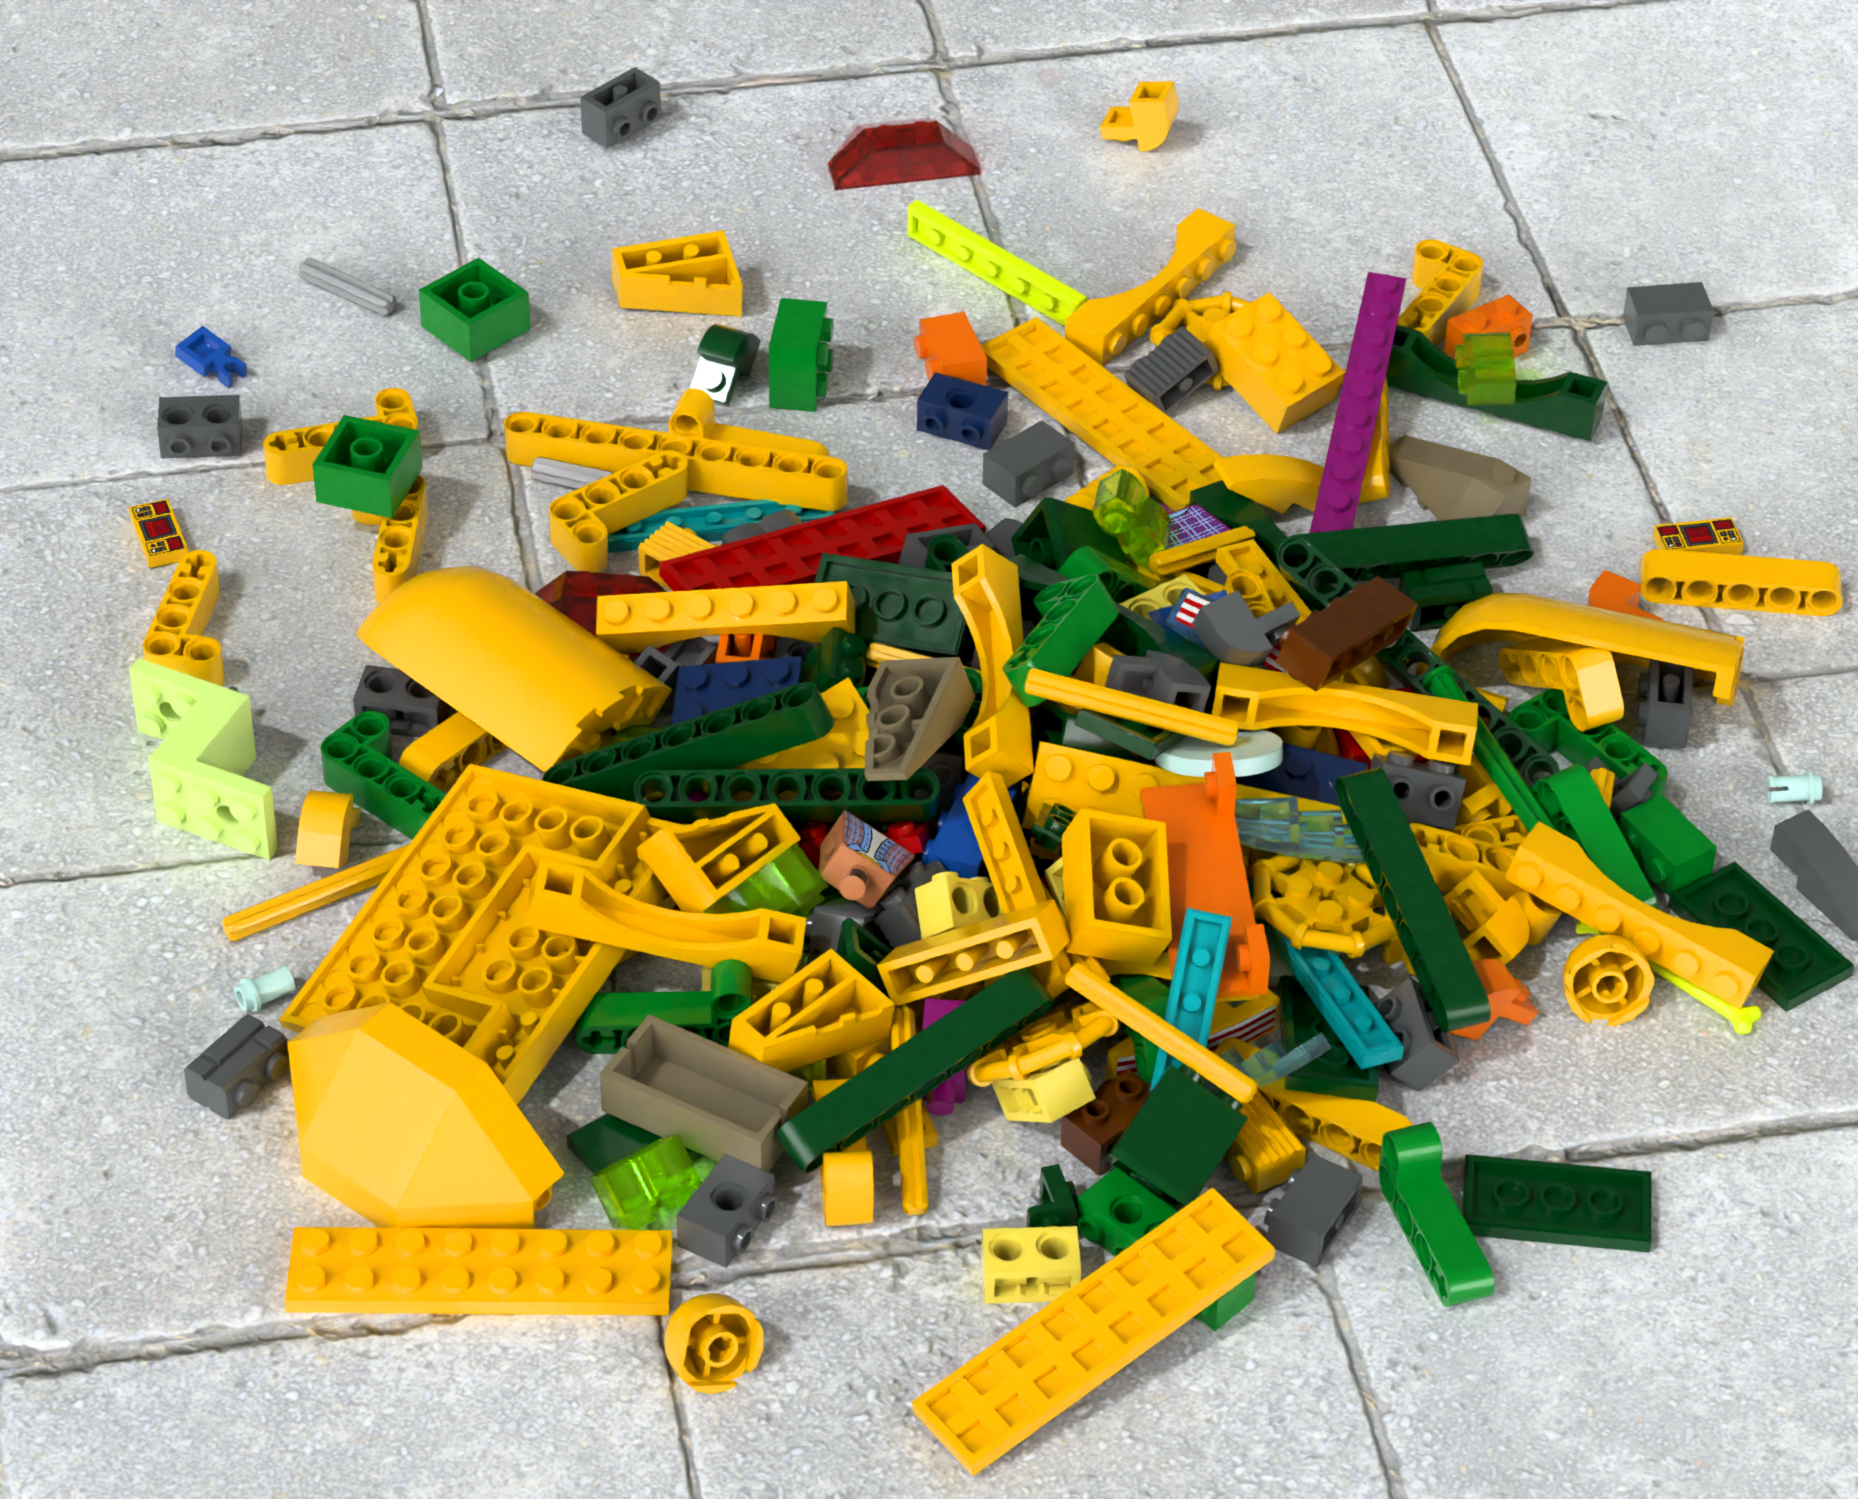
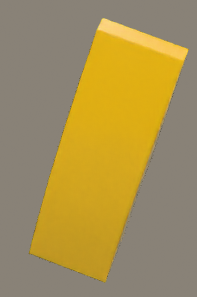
(1272, 479)

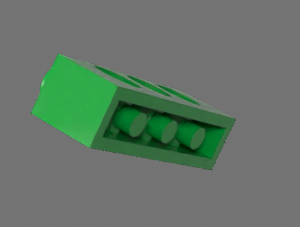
(1122, 1211)

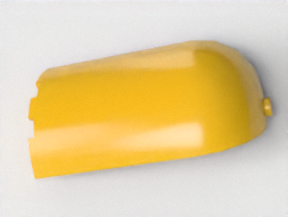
(1627, 636)
(511, 662)

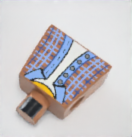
(861, 861)

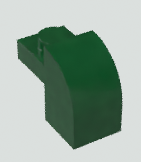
(723, 358)

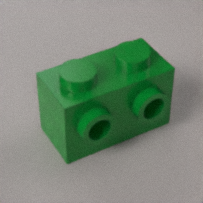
(1667, 844)

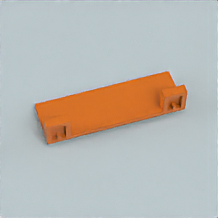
(1210, 872)

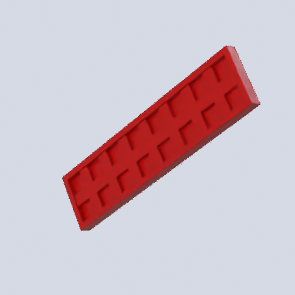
(795, 551)

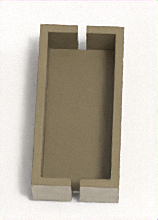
(701, 1091)

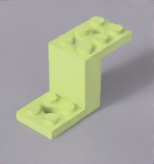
(203, 759)

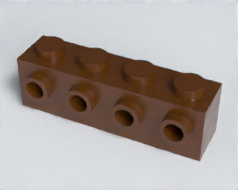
(1345, 633)

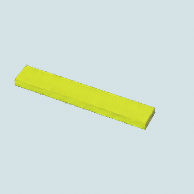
(992, 263)

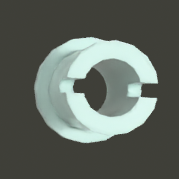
(1797, 788)
(265, 988)

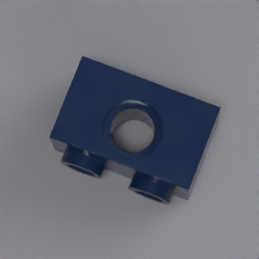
(962, 411)

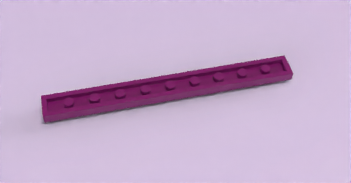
(1358, 404)

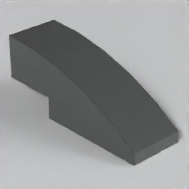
(1823, 868)

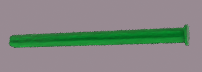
(1493, 756)

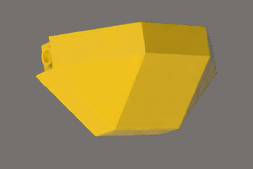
(413, 1126)

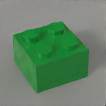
(474, 309)
(800, 355)
(367, 466)

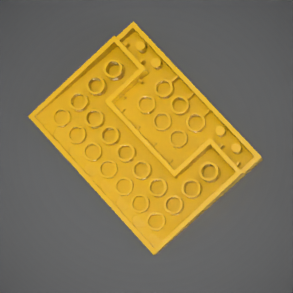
(451, 914)

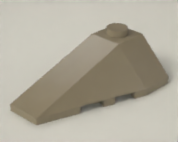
(1458, 481)
(913, 713)

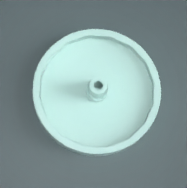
(1250, 754)

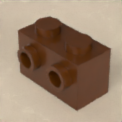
(1097, 1125)

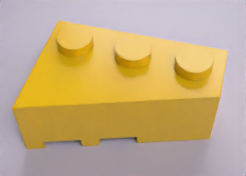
(679, 275)
(716, 855)
(813, 1016)

